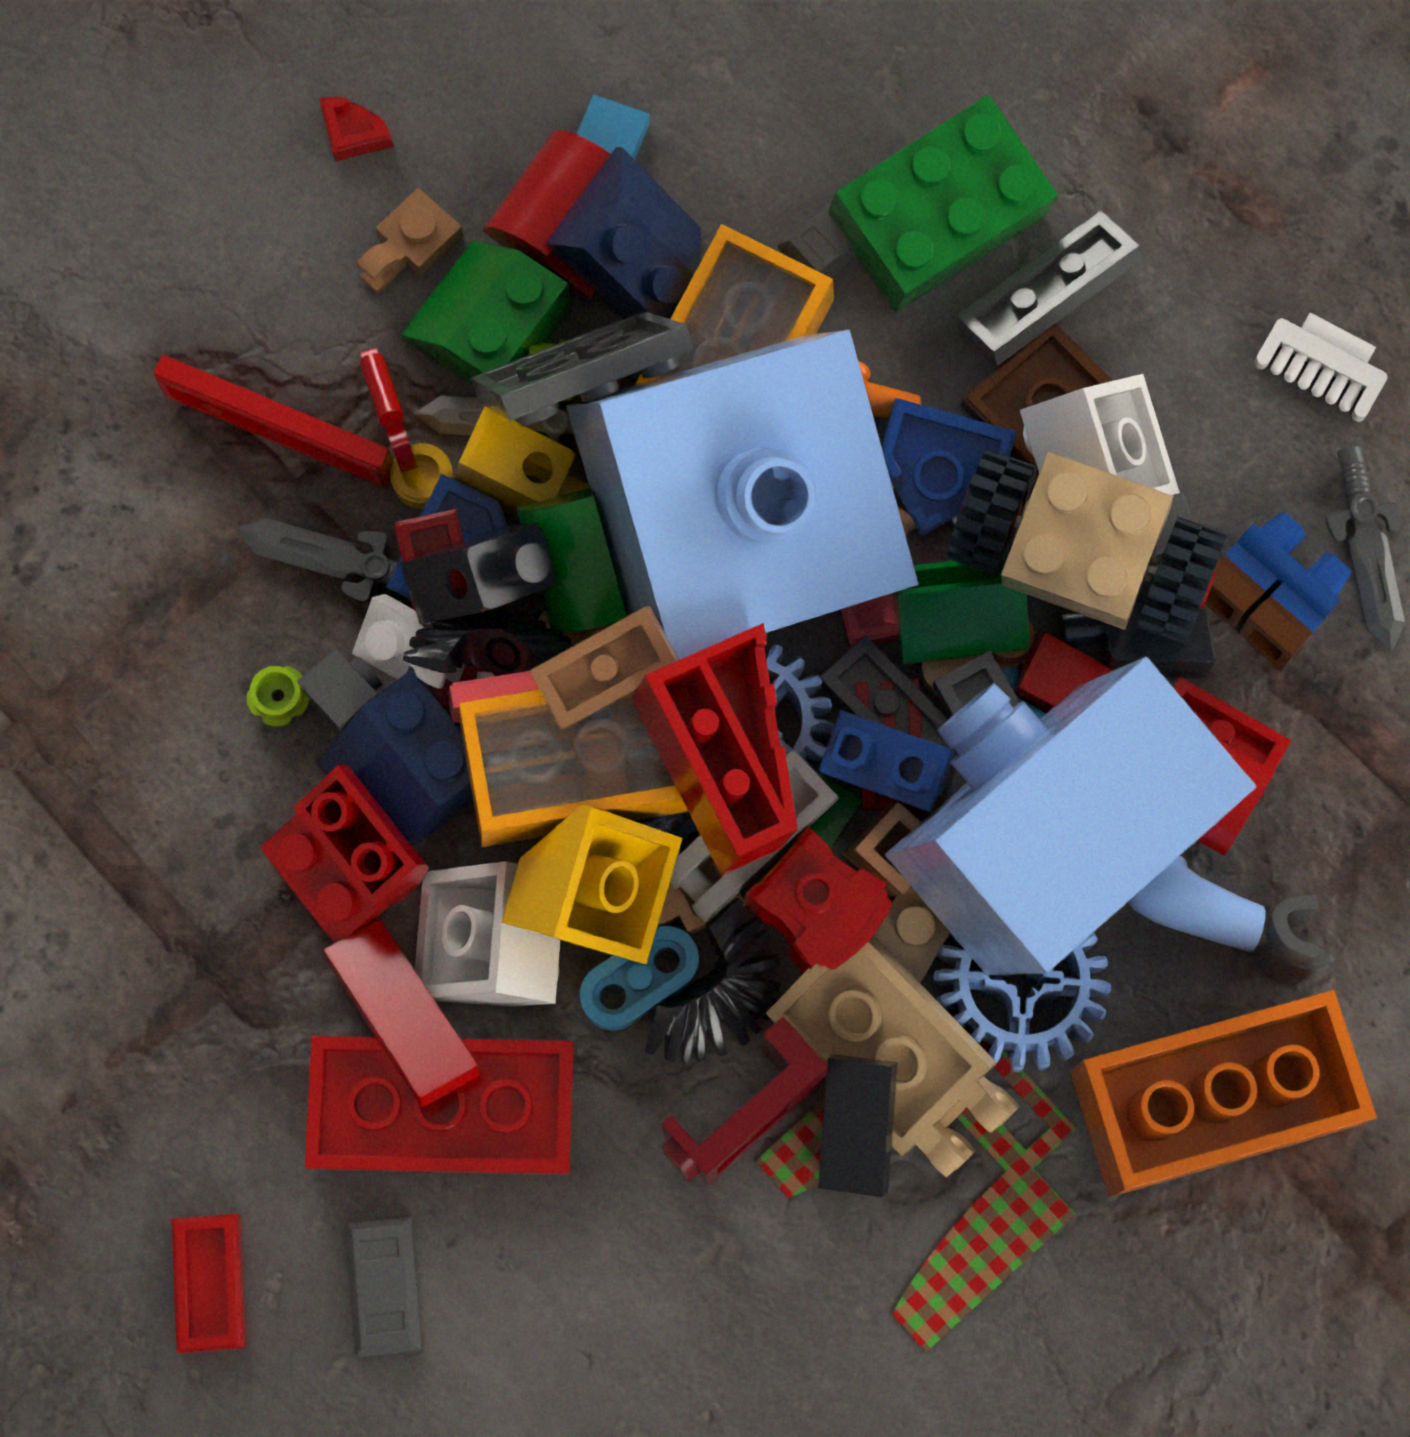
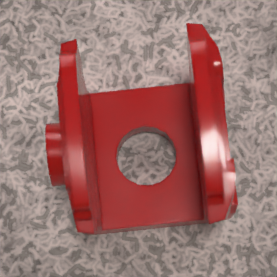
(819, 904)

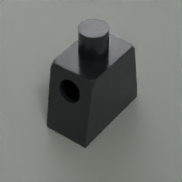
(497, 570)
(1123, 647)

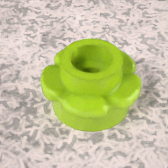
(261, 695)

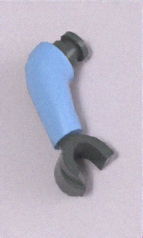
(1208, 911)

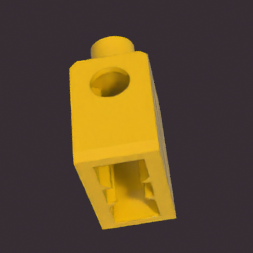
(503, 456)

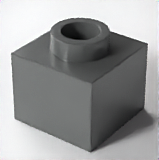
(340, 687)

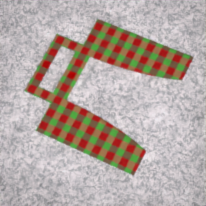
(991, 1236)

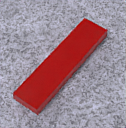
(274, 421)

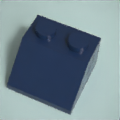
(629, 240)
(406, 757)

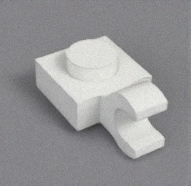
(387, 636)

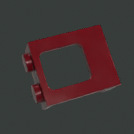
(800, 1075)

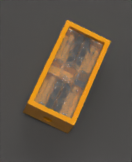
(747, 301)
(535, 775)

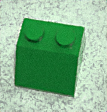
(489, 311)

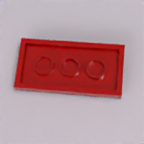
(499, 1123)

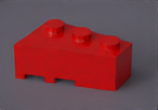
(723, 746)

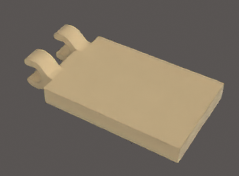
(883, 1013)

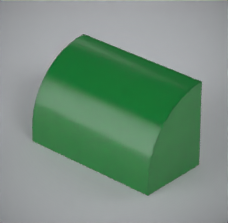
(586, 581)
(958, 614)

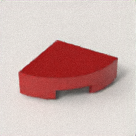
(353, 128)

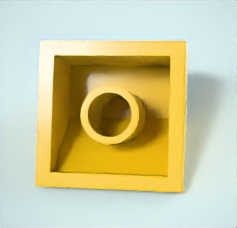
(595, 883)

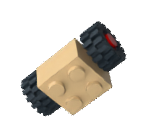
(1086, 542)

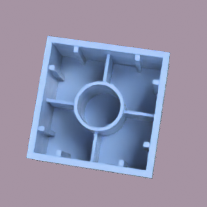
(745, 491)
(1064, 814)

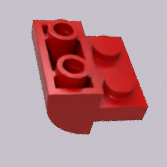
(544, 198)
(1249, 743)
(344, 855)

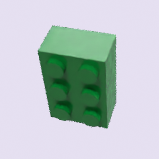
(942, 203)

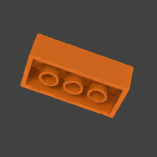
(1221, 1093)

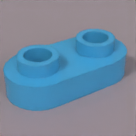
(640, 982)

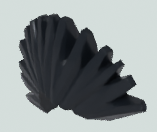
(491, 641)
(721, 995)

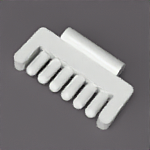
(1326, 349)

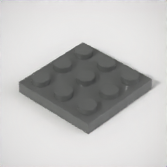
(583, 367)

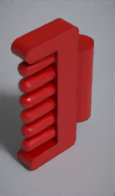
(387, 406)

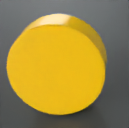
(417, 484)

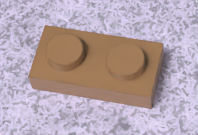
(603, 667)

